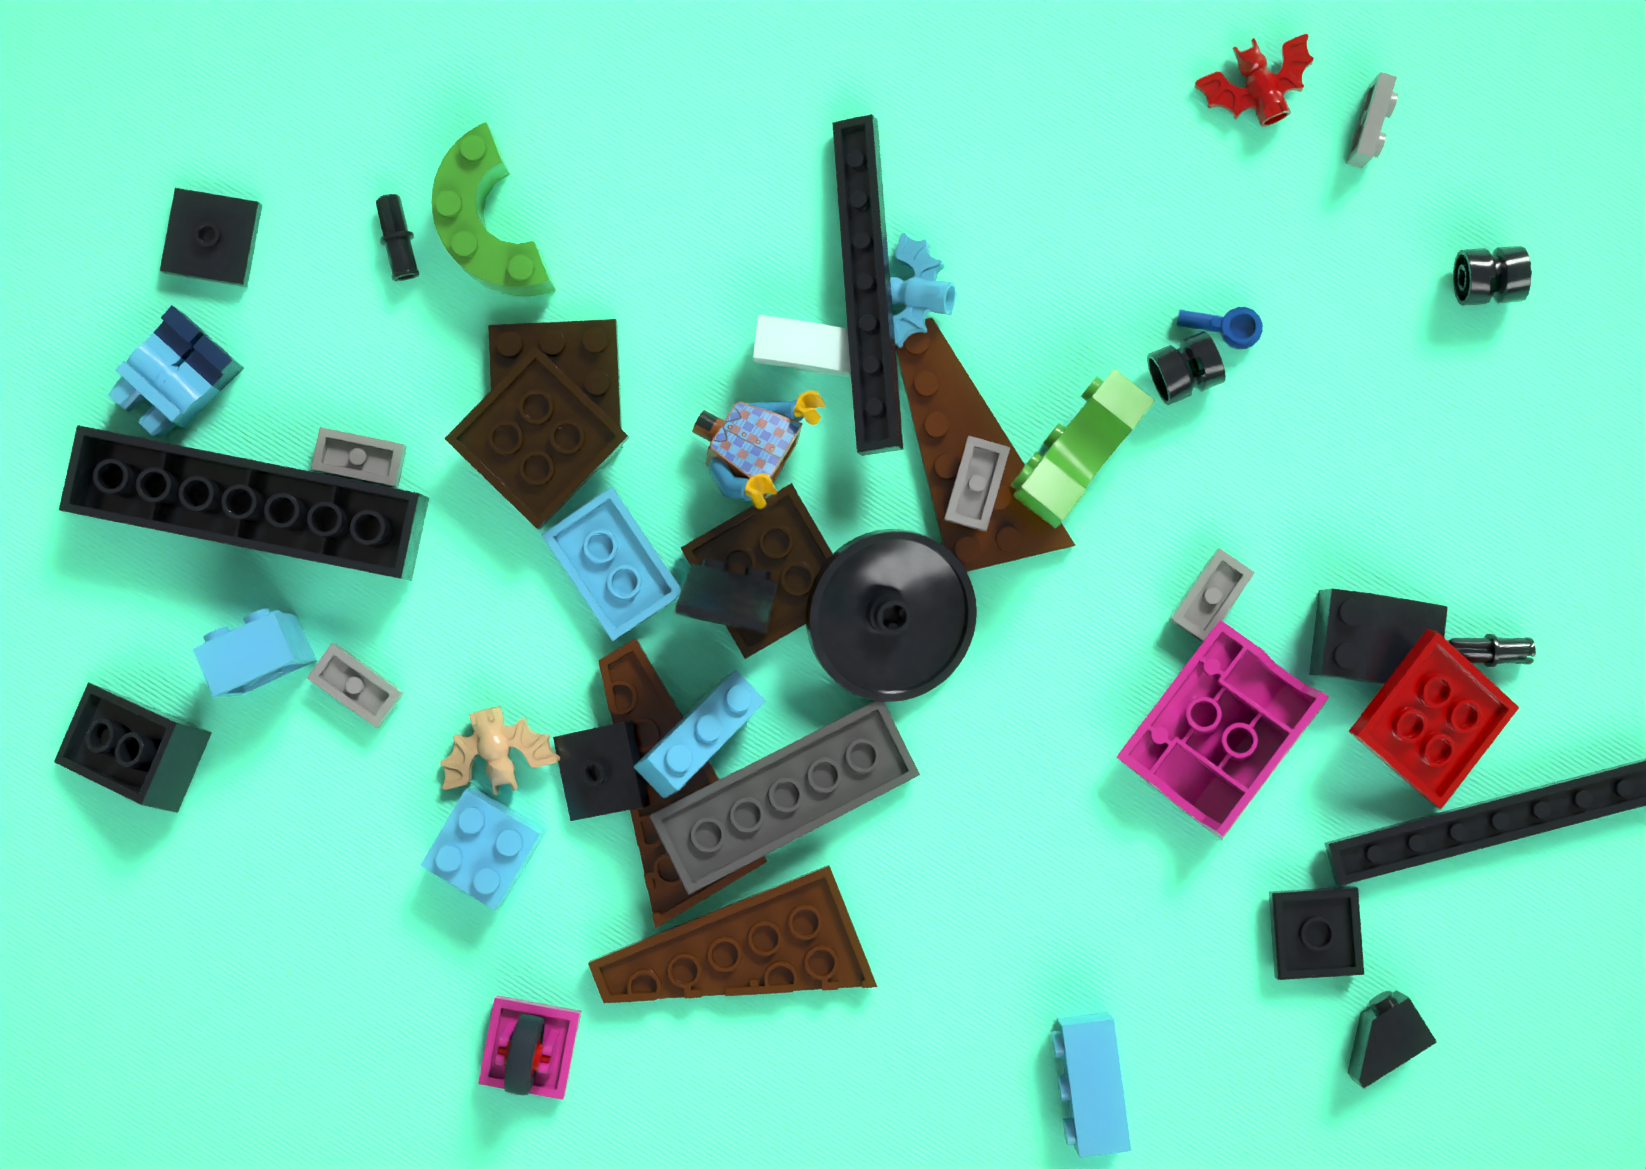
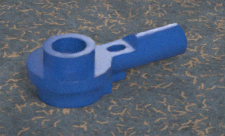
(1238, 327)

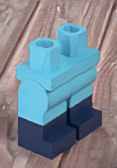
(176, 372)

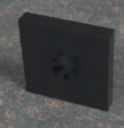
(211, 237)
(600, 771)
(1316, 933)

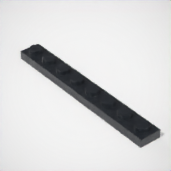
(867, 286)
(1488, 823)

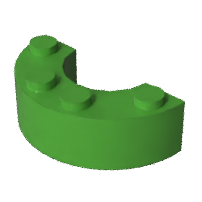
(458, 207)
(1058, 479)

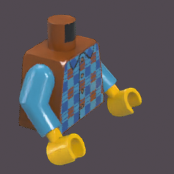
(754, 444)

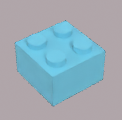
(254, 653)
(483, 848)

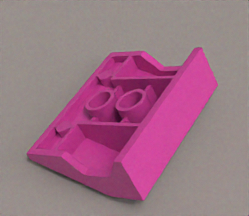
(1221, 729)

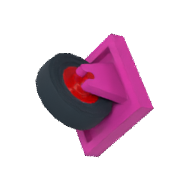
(529, 1047)

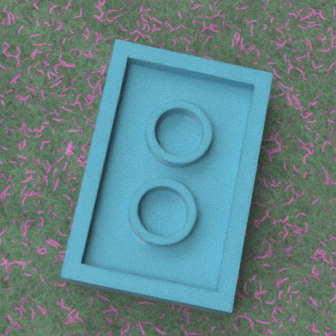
(612, 564)

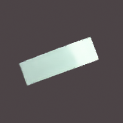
(802, 346)

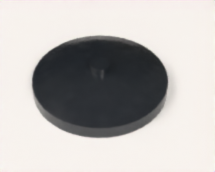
(891, 615)

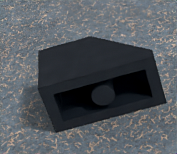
(1387, 1037)

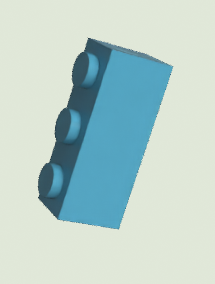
(699, 734)
(1092, 1085)

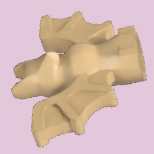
(493, 742)

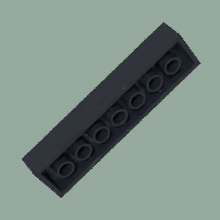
(244, 503)

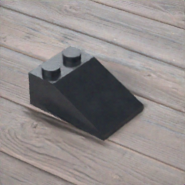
(728, 597)
(1368, 633)
(132, 748)

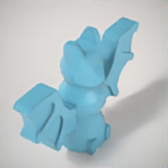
(920, 293)

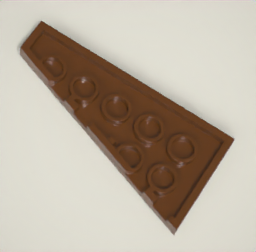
(944, 413)
(639, 695)
(763, 944)

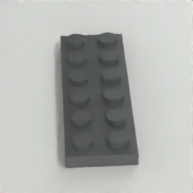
(784, 796)

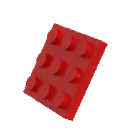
(1434, 718)

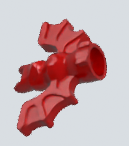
(1263, 88)

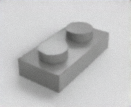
(1378, 104)
(358, 457)
(977, 483)
(1211, 595)
(355, 685)

